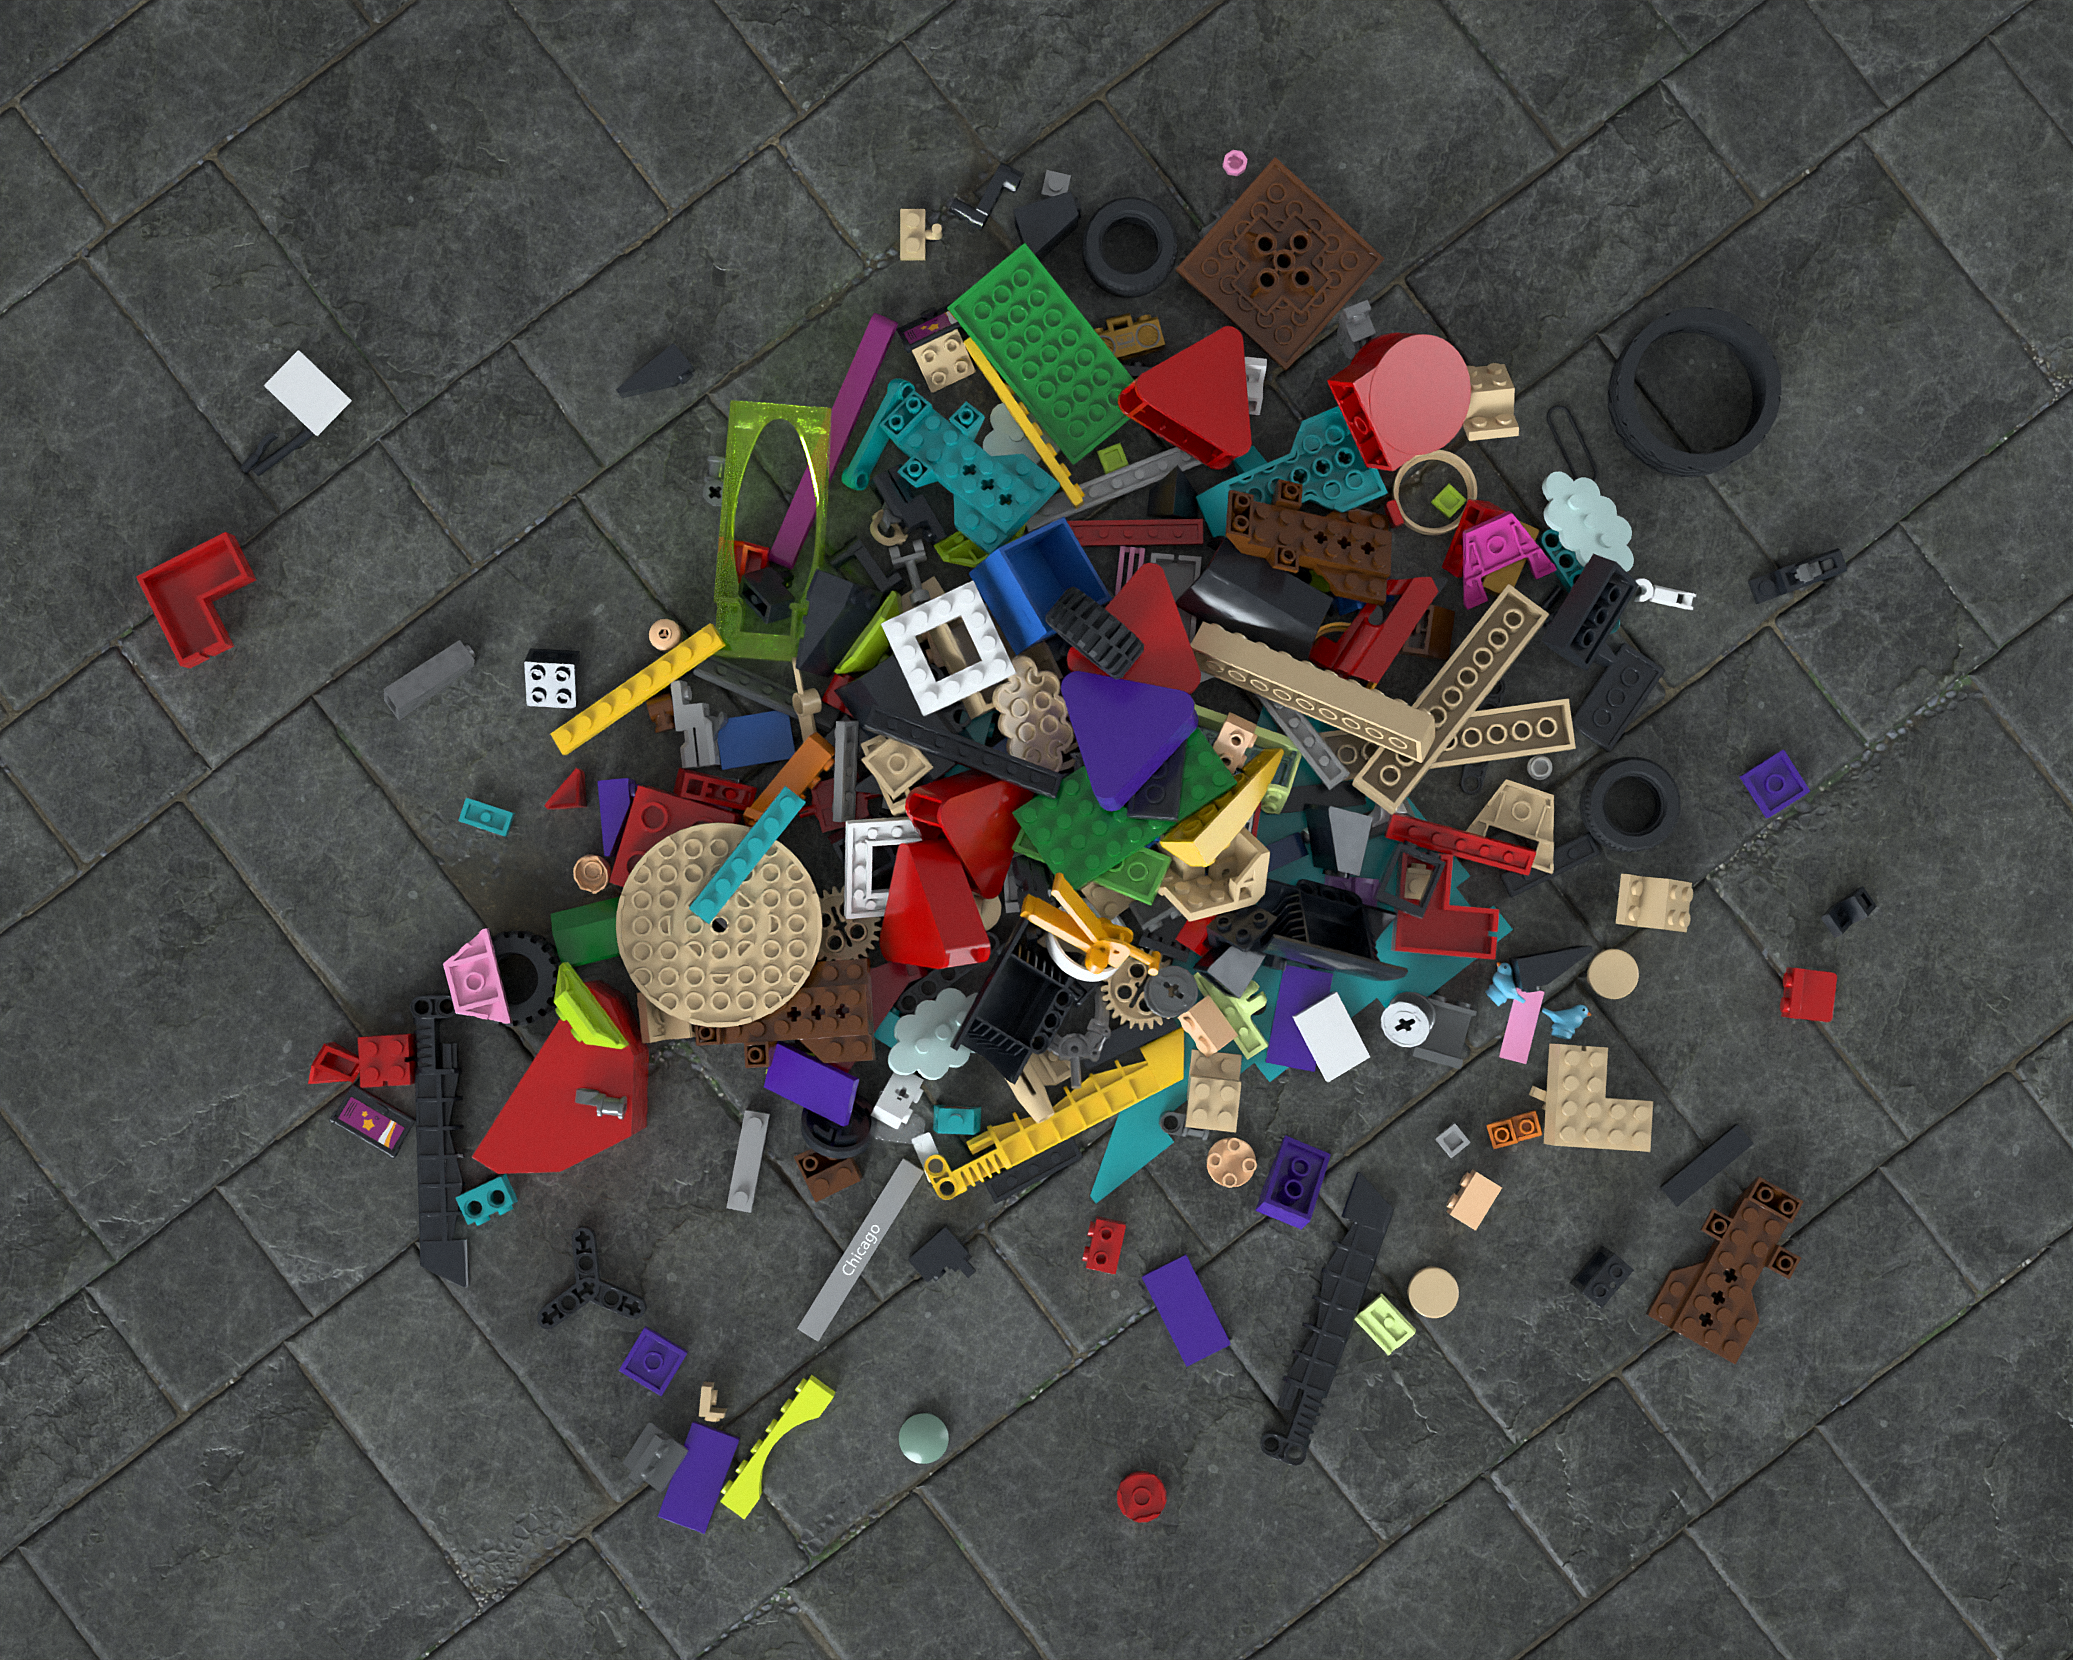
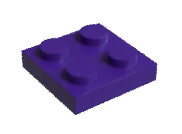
(1774, 783)
(653, 1361)

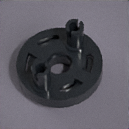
(840, 1141)

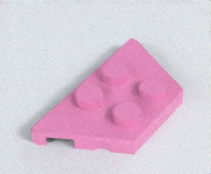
(477, 981)

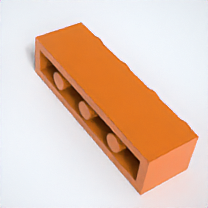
(800, 771)

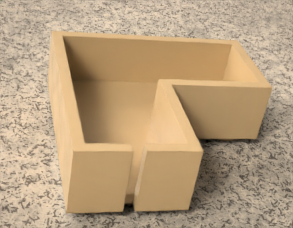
(1578, 1109)

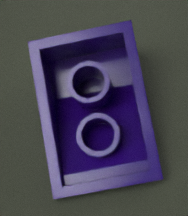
(615, 806)
(1293, 1183)

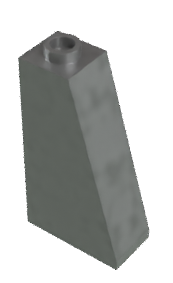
(428, 679)

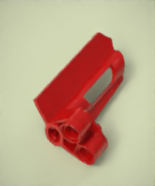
(1368, 648)

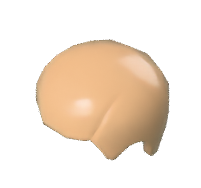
(592, 873)

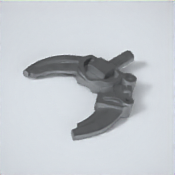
(1079, 1047)

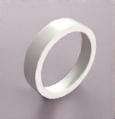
(1068, 964)

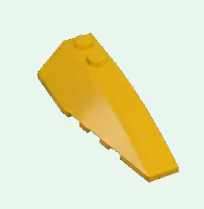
(1213, 828)

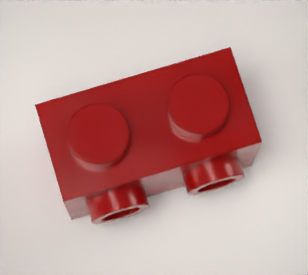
(1104, 1245)

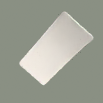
(928, 1148)

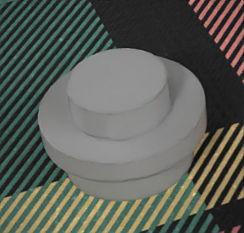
(1539, 767)

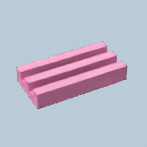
(1131, 550)

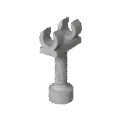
(919, 595)

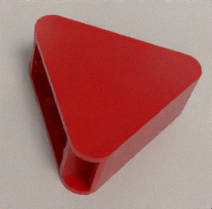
(1197, 399)
(1152, 615)
(977, 821)
(932, 910)

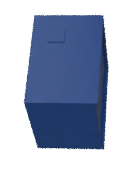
(1030, 576)

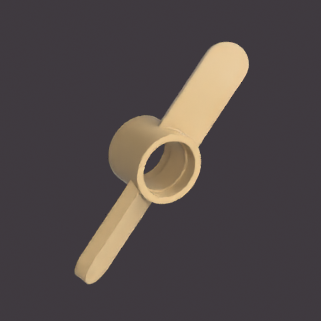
(805, 704)

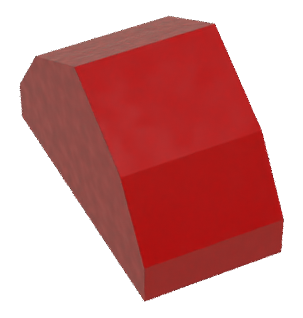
(542, 1122)

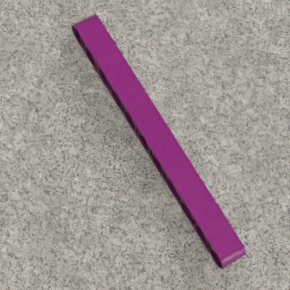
(844, 418)

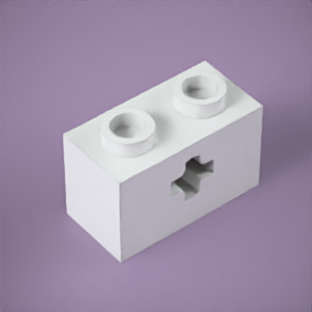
(892, 1110)

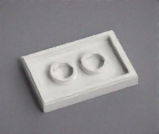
(307, 393)
(1331, 1036)

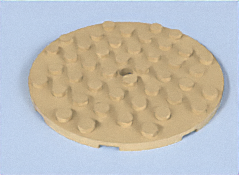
(709, 973)

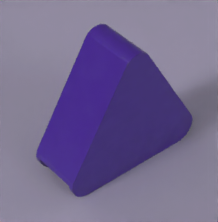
(1125, 731)

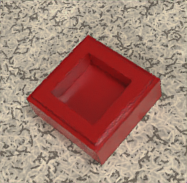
(1395, 517)

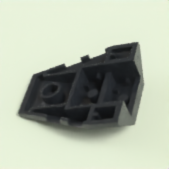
(834, 621)

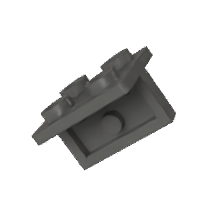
(1150, 916)
(654, 1457)

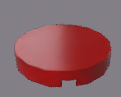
(1141, 1496)

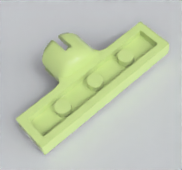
(1238, 1014)

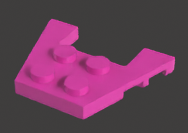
(1494, 546)

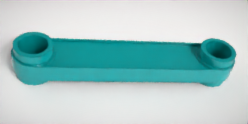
(875, 439)

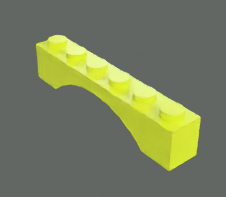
(747, 1488)

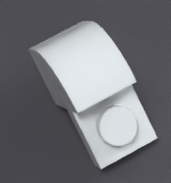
(1255, 376)

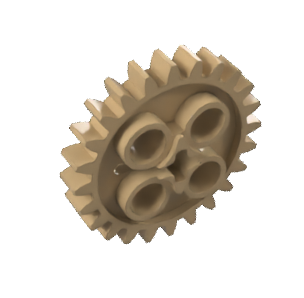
(858, 946)
(1123, 979)

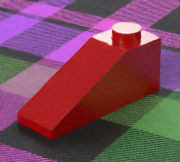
(1474, 514)
(713, 789)

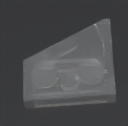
(907, 1133)

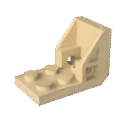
(1227, 890)

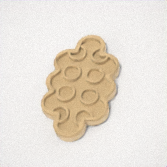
(1033, 715)

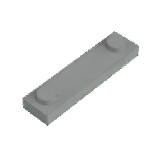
(845, 770)
(748, 1160)

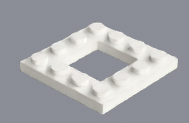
(902, 635)
(859, 839)

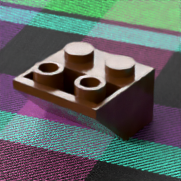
(1431, 635)
(825, 1174)

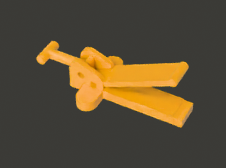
(1096, 936)

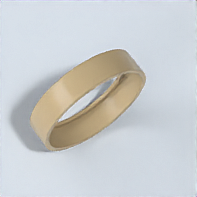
(1447, 457)

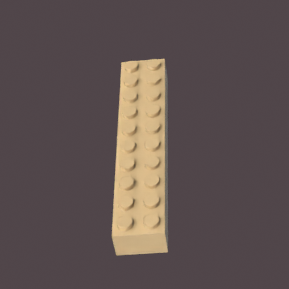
(1314, 691)
(1456, 693)
(1483, 738)

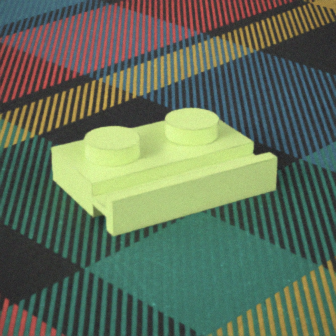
(1385, 1324)

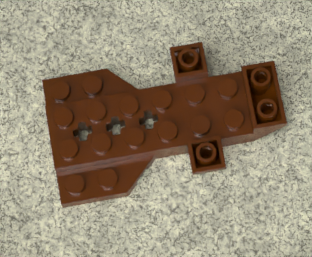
(1344, 547)
(829, 1038)
(1744, 1243)

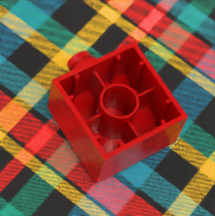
(656, 816)

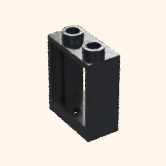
(1398, 903)
(1597, 1275)

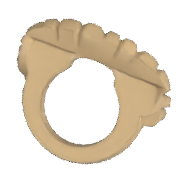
(898, 537)

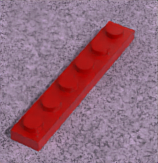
(1138, 532)
(1460, 843)

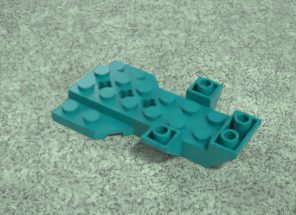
(1316, 441)
(948, 452)

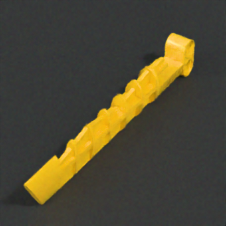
(1095, 1101)

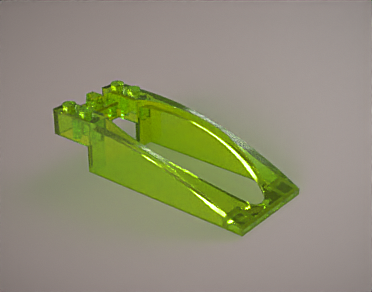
(744, 428)

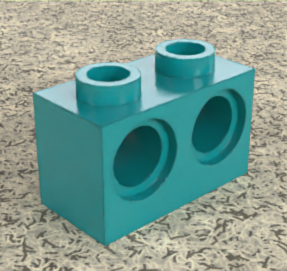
(485, 1195)

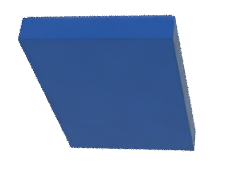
(756, 740)

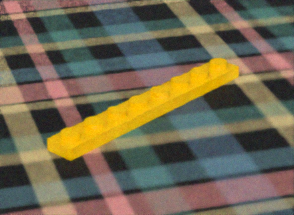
(1031, 431)
(638, 689)

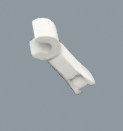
(1663, 595)

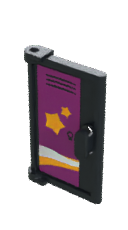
(929, 326)
(369, 1122)

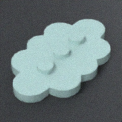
(1008, 437)
(1586, 520)
(927, 1036)

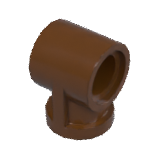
(661, 712)

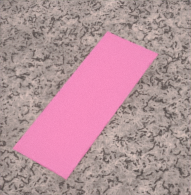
(1521, 1026)

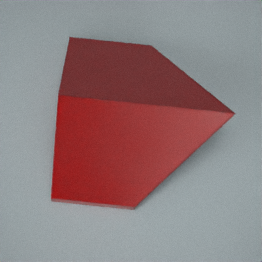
(750, 557)
(570, 794)
(334, 1065)

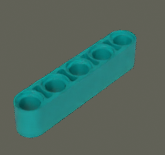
(1565, 575)

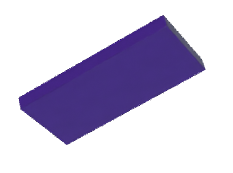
(1296, 991)
(812, 1083)
(1186, 1310)
(699, 1477)

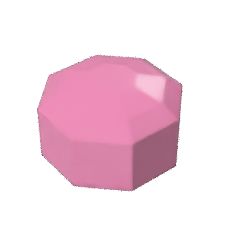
(1235, 163)

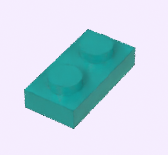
(486, 817)

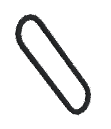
(1579, 436)

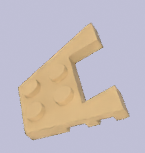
(1523, 813)

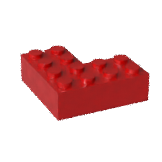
(184, 595)
(1444, 927)

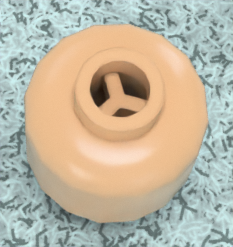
(671, 641)

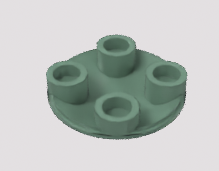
(923, 1438)

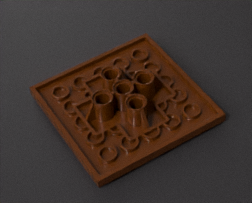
(1230, 264)

